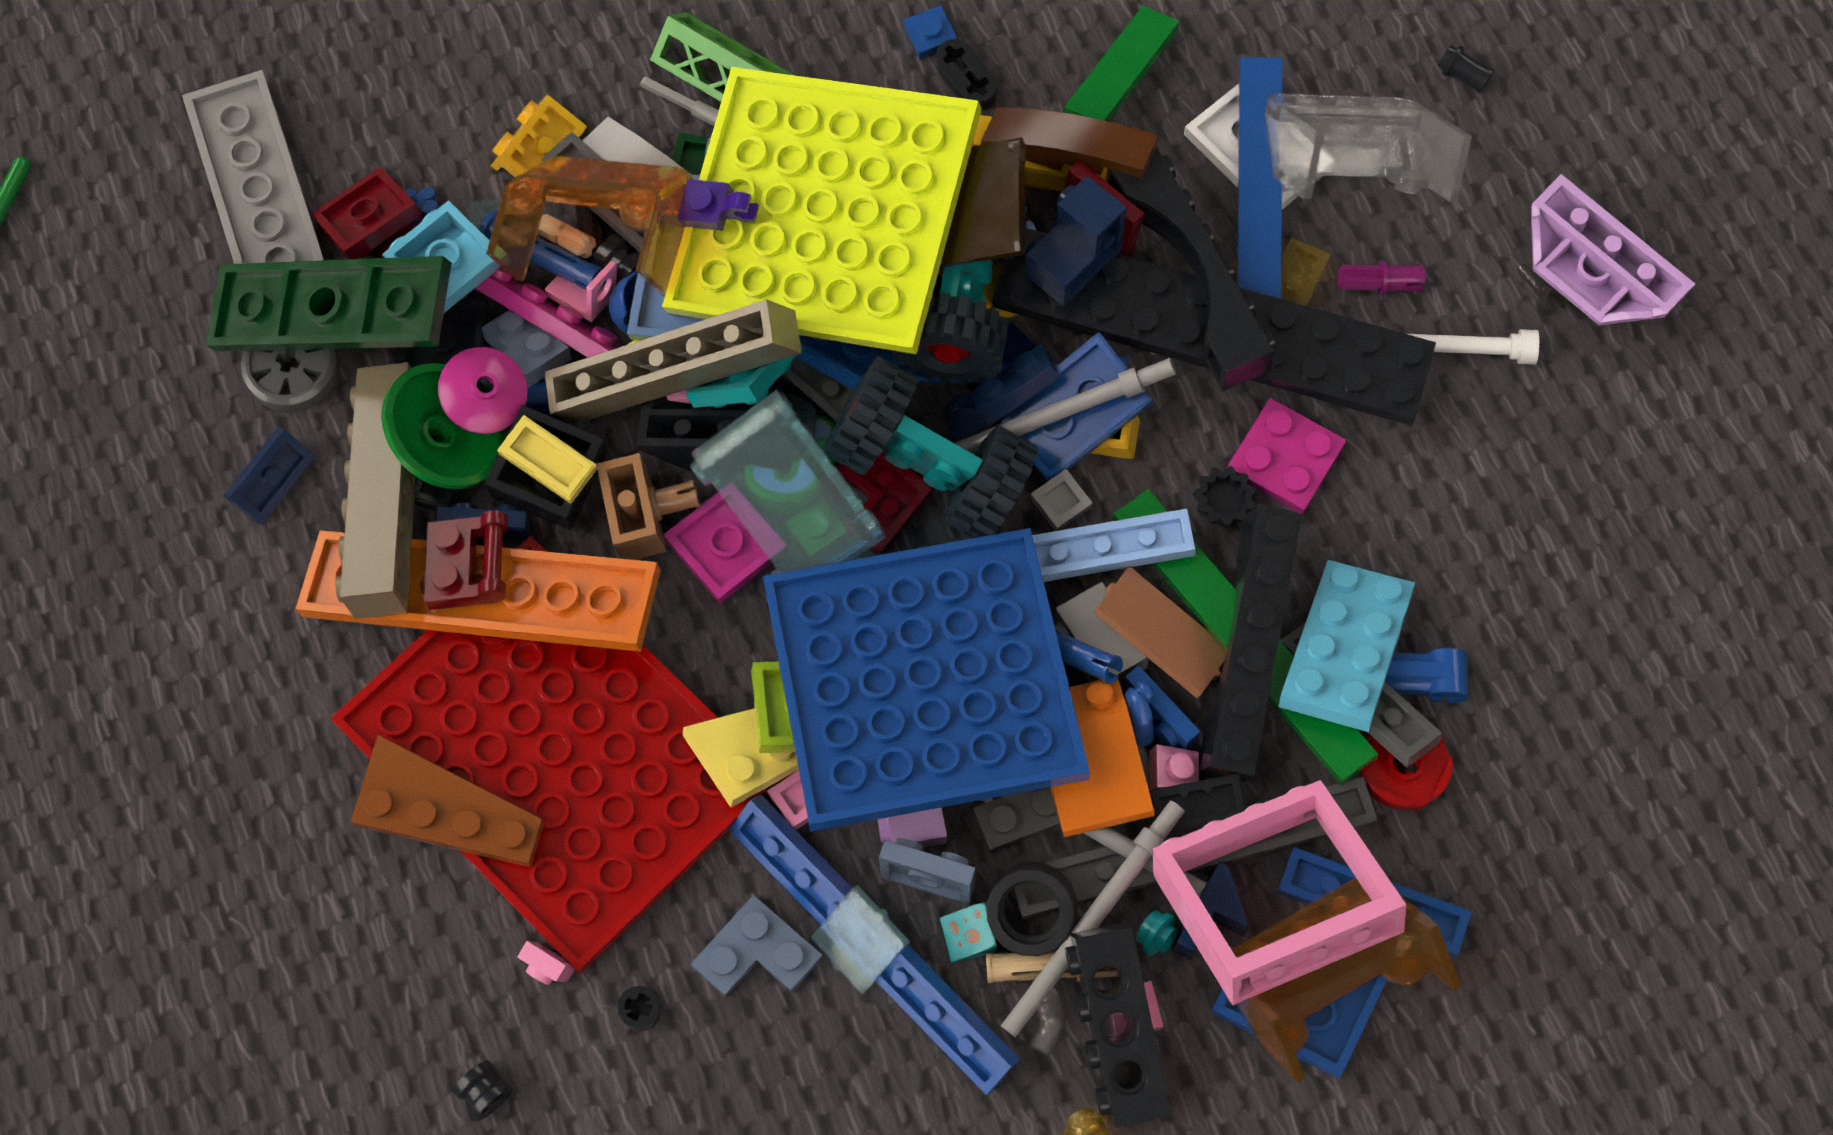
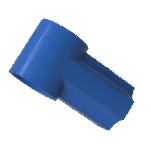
(1434, 674)

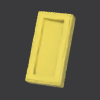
(547, 459)

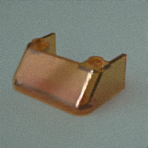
(643, 193)
(1403, 959)

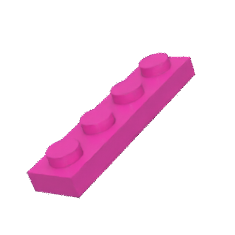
(559, 321)

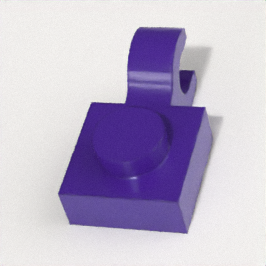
(711, 203)

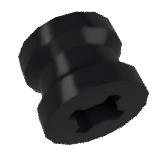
(482, 1090)

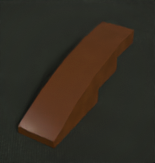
(1069, 138)

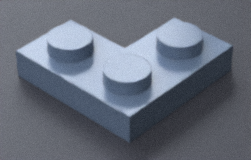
(527, 345)
(754, 938)

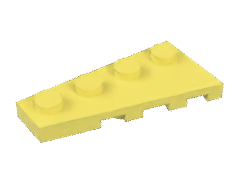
(732, 756)

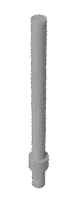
(1129, 383)
(1095, 914)

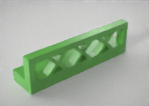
(712, 44)

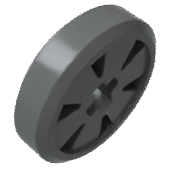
(293, 389)

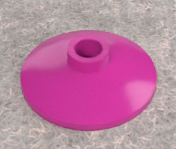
(478, 410)

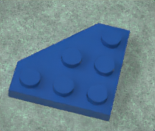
(1331, 1029)

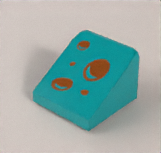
(968, 933)

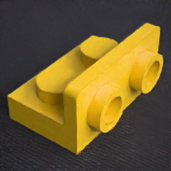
(540, 132)

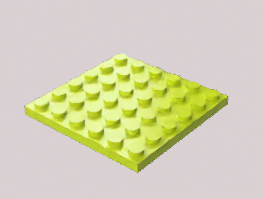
(849, 201)

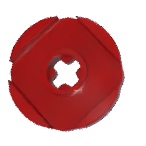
(1411, 790)

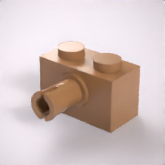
(637, 507)

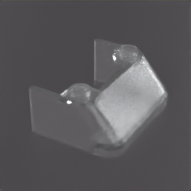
(1364, 139)

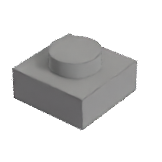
(1061, 500)

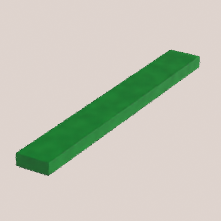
(1213, 602)

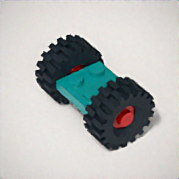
(959, 333)
(982, 482)

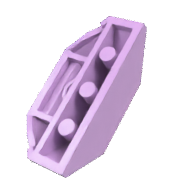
(1599, 259)

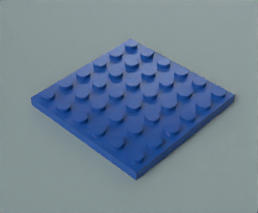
(923, 679)

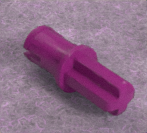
(1381, 277)

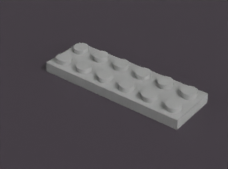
(252, 172)

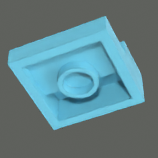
(453, 236)

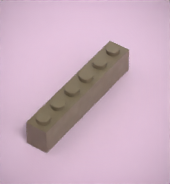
(673, 361)
(377, 506)

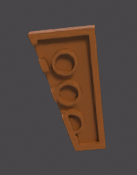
(433, 806)

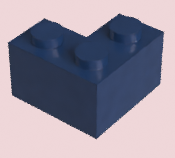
(1080, 244)

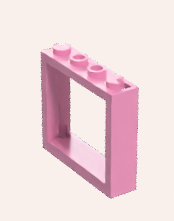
(1303, 950)

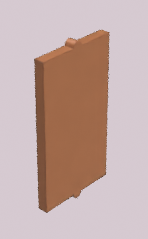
(1162, 631)

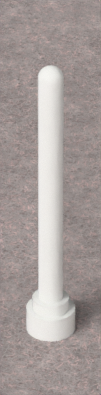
(1519, 347)

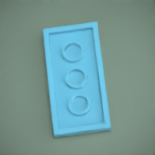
(1347, 645)

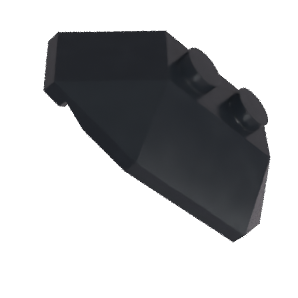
(676, 429)

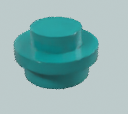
(1157, 933)

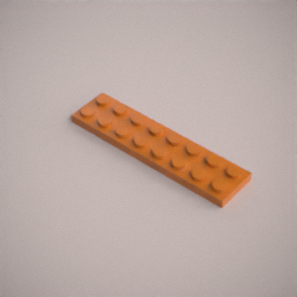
(545, 600)

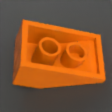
(1117, 781)

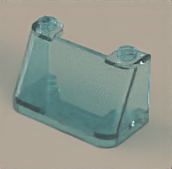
(786, 488)

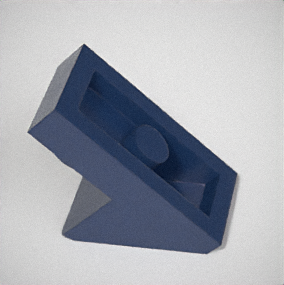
(1223, 906)

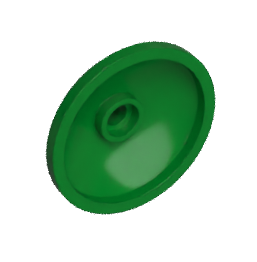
(413, 412)

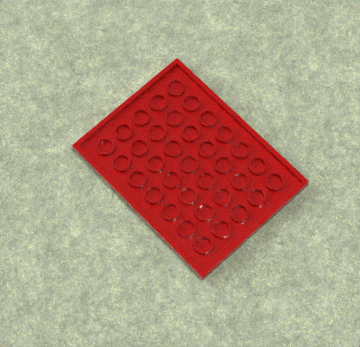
(578, 742)

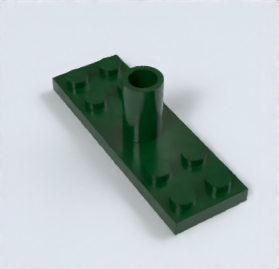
(329, 304)

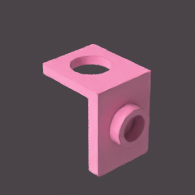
(589, 301)

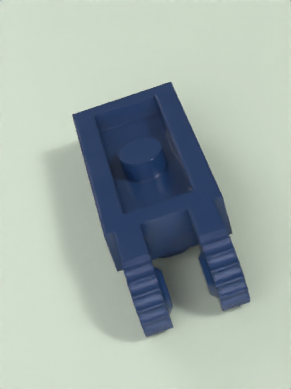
(1001, 394)

